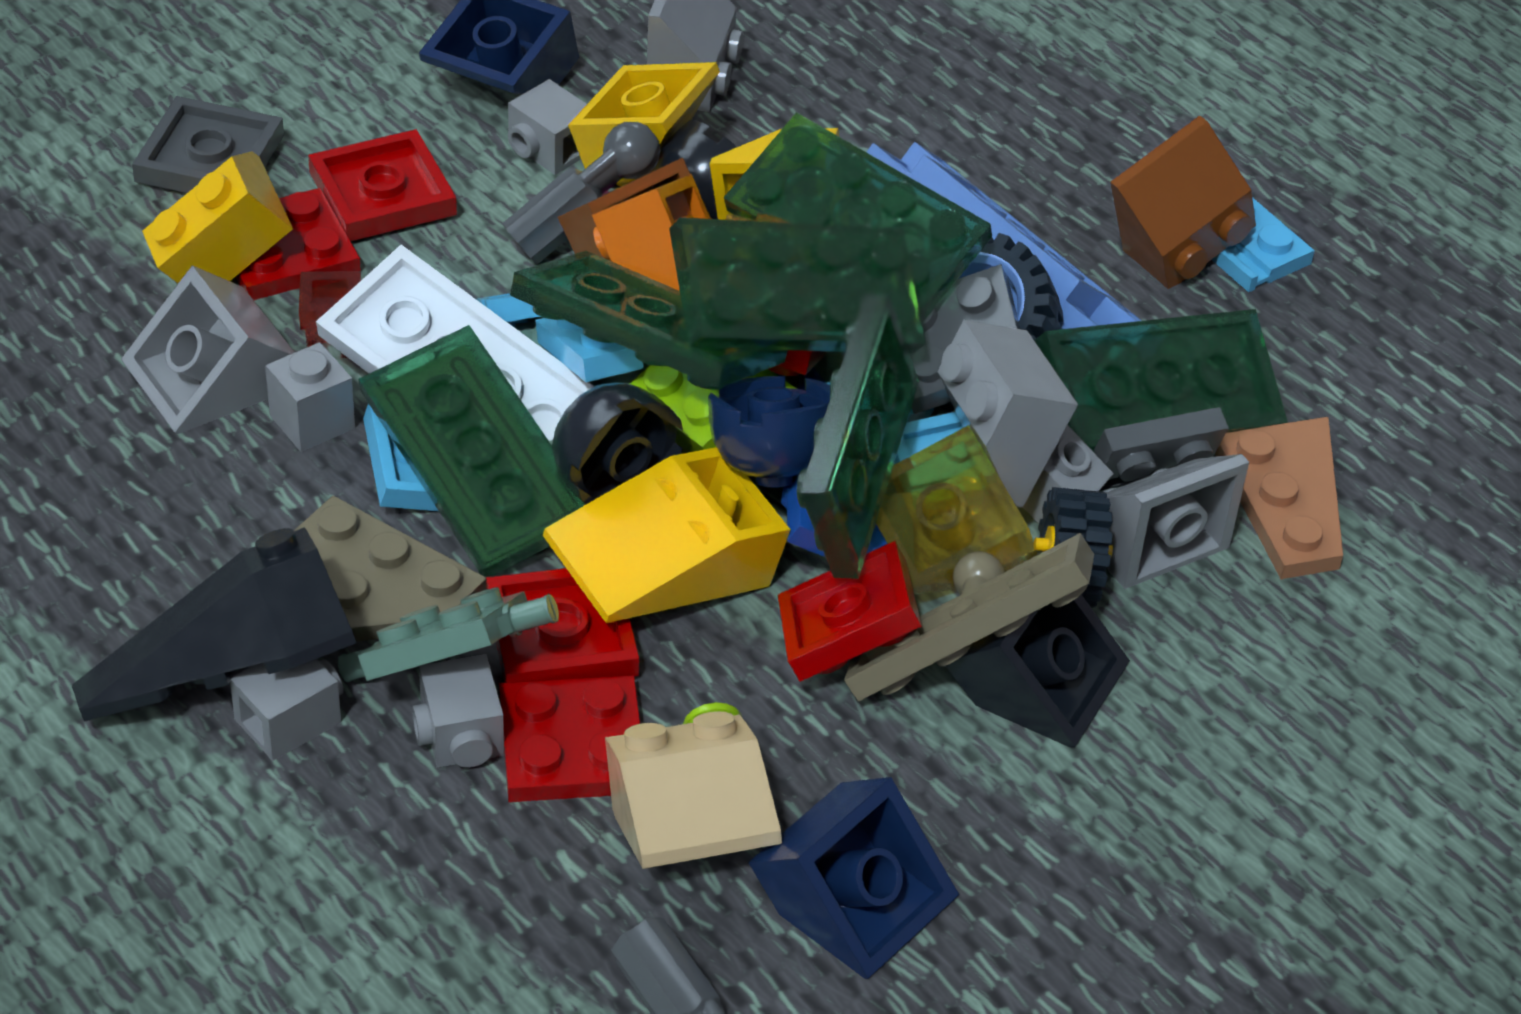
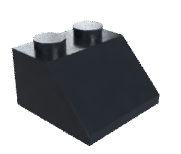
(1045, 672)

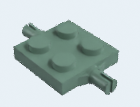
(436, 635)

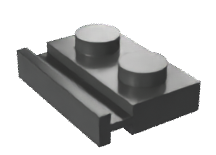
(1157, 444)

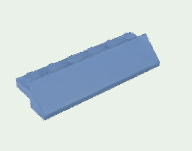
(1079, 296)

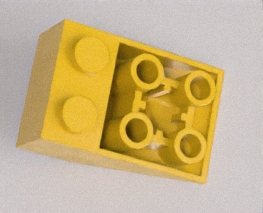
(671, 538)

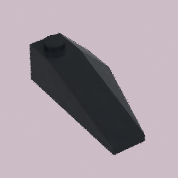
(256, 609)

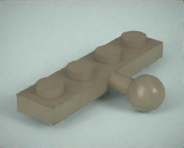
(987, 605)

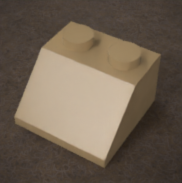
(691, 789)

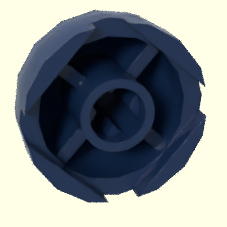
(767, 427)

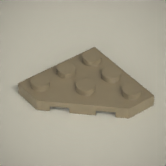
(382, 570)

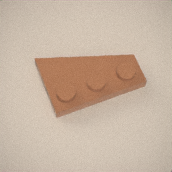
(1291, 494)

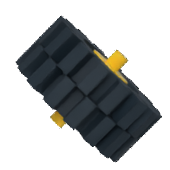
(1076, 512)

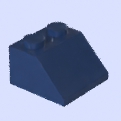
(505, 43)
(856, 874)

